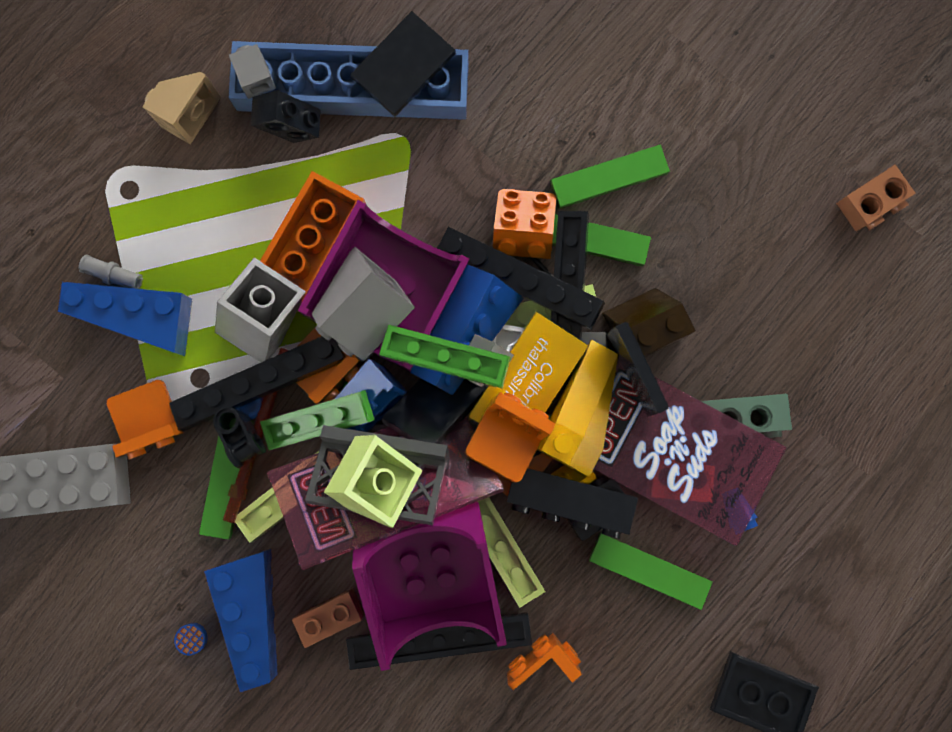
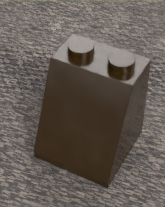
(654, 320)

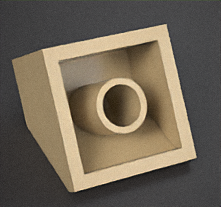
(182, 104)

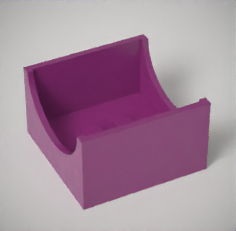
(420, 269)
(428, 582)

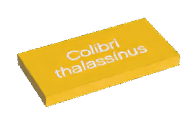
(539, 366)

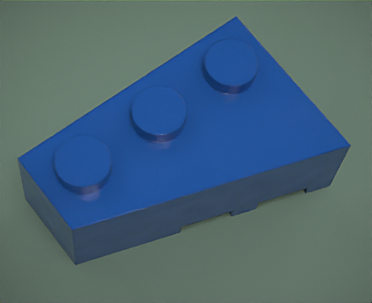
(381, 388)

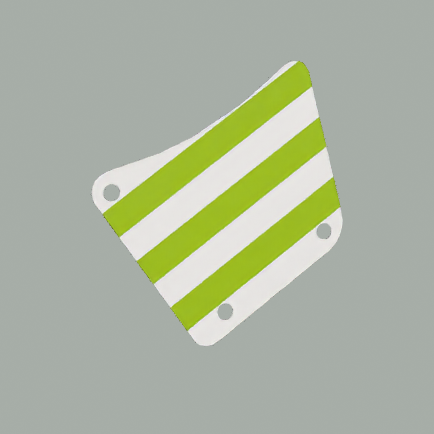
(205, 226)

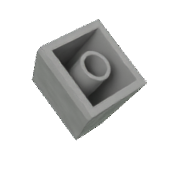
(360, 306)
(257, 310)

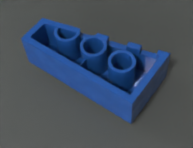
(478, 307)
(142, 314)
(246, 616)

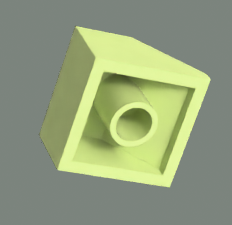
(373, 480)

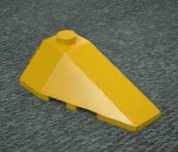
(583, 411)

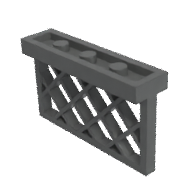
(418, 452)

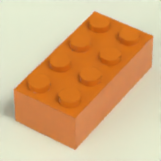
(309, 230)

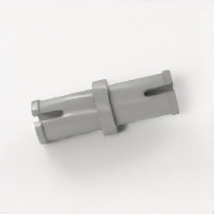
(110, 272)

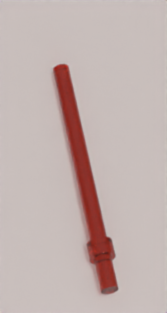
(238, 490)

